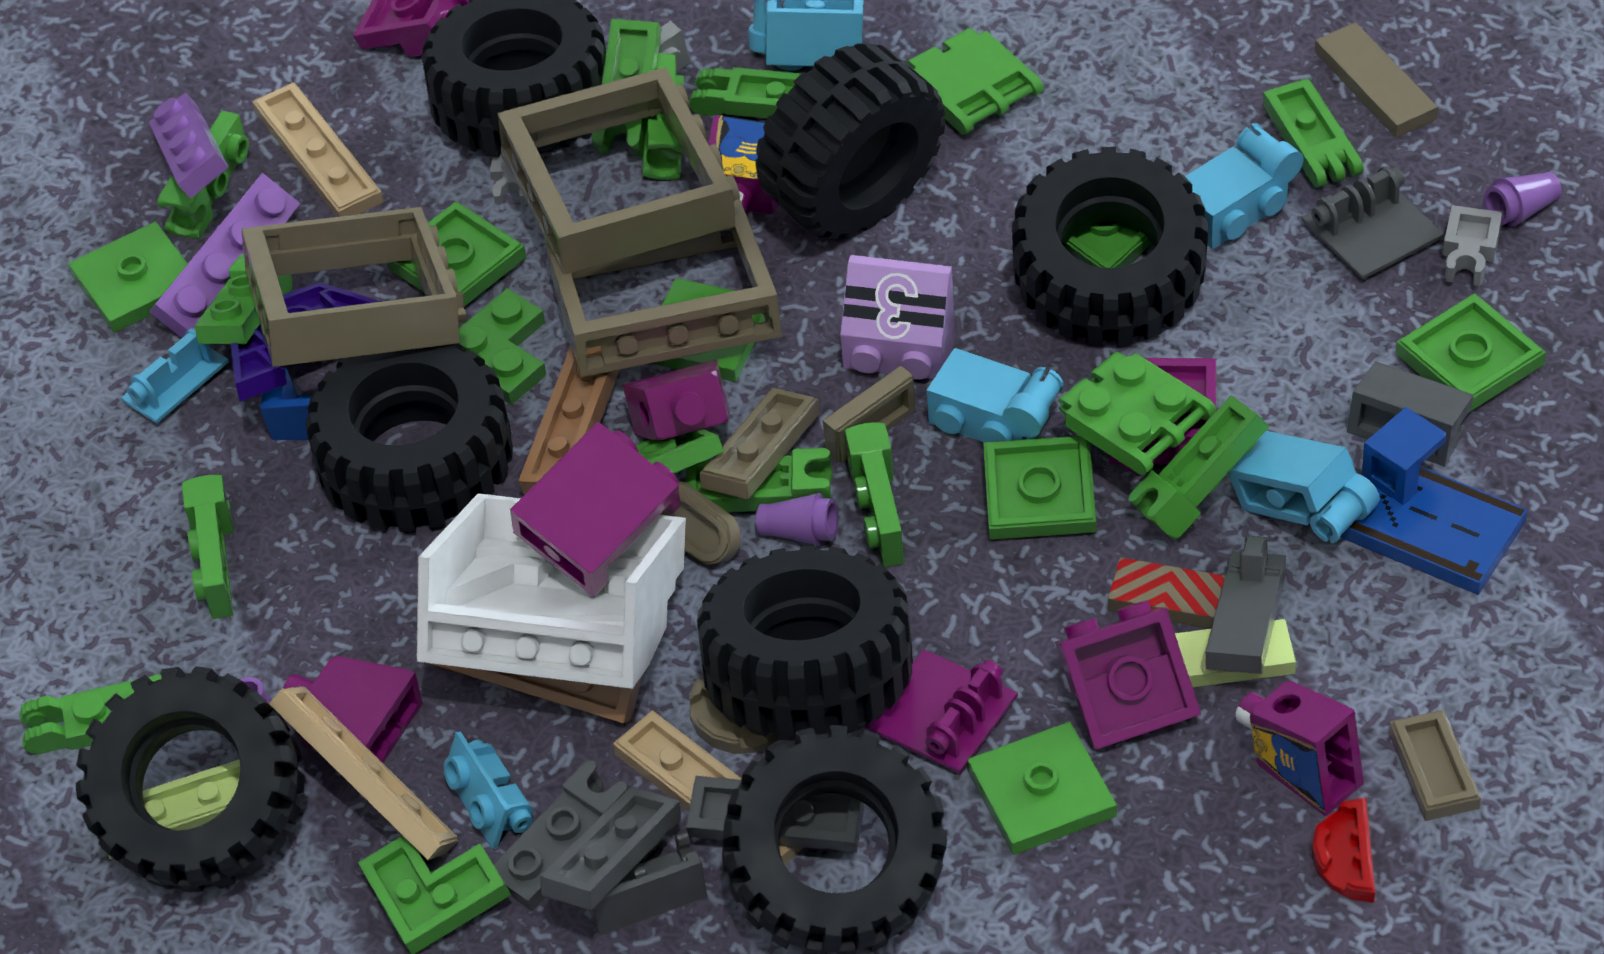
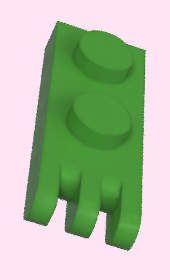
(1313, 131)

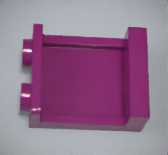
(594, 505)

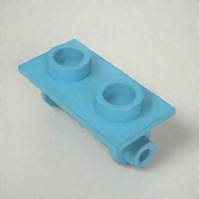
(173, 379)
(474, 774)

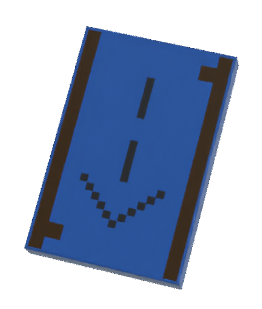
(1442, 530)

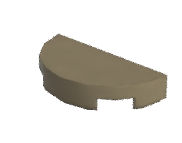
(720, 731)

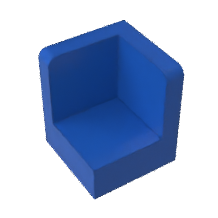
(285, 412)
(1397, 451)

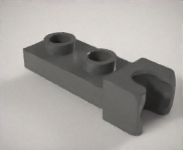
(555, 832)

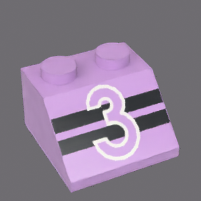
(897, 316)

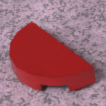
(1344, 851)

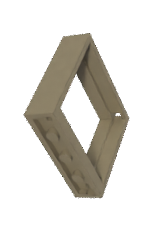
(636, 227)
(677, 327)
(353, 328)

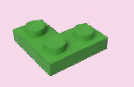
(496, 336)
(435, 903)

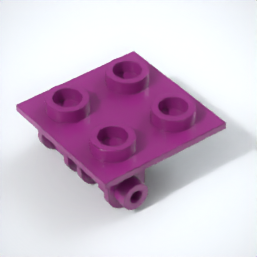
(946, 710)

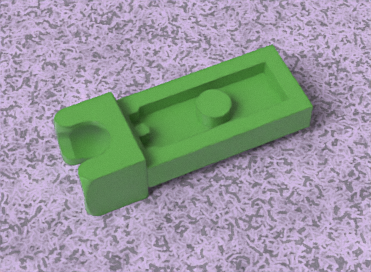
(630, 52)
(661, 148)
(193, 215)
(233, 312)
(1198, 468)
(794, 476)
(871, 476)
(209, 520)

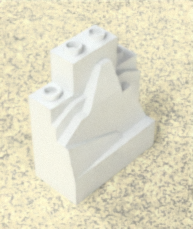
(509, 610)

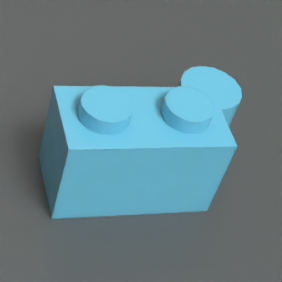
(804, 30)
(1246, 185)
(990, 398)
(1303, 484)

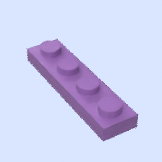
(187, 144)
(208, 270)

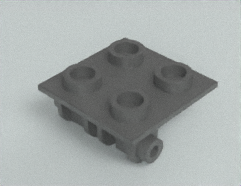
(1372, 223)

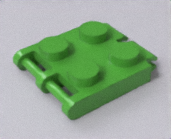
(975, 77)
(1132, 406)

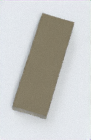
(1376, 79)
(760, 443)

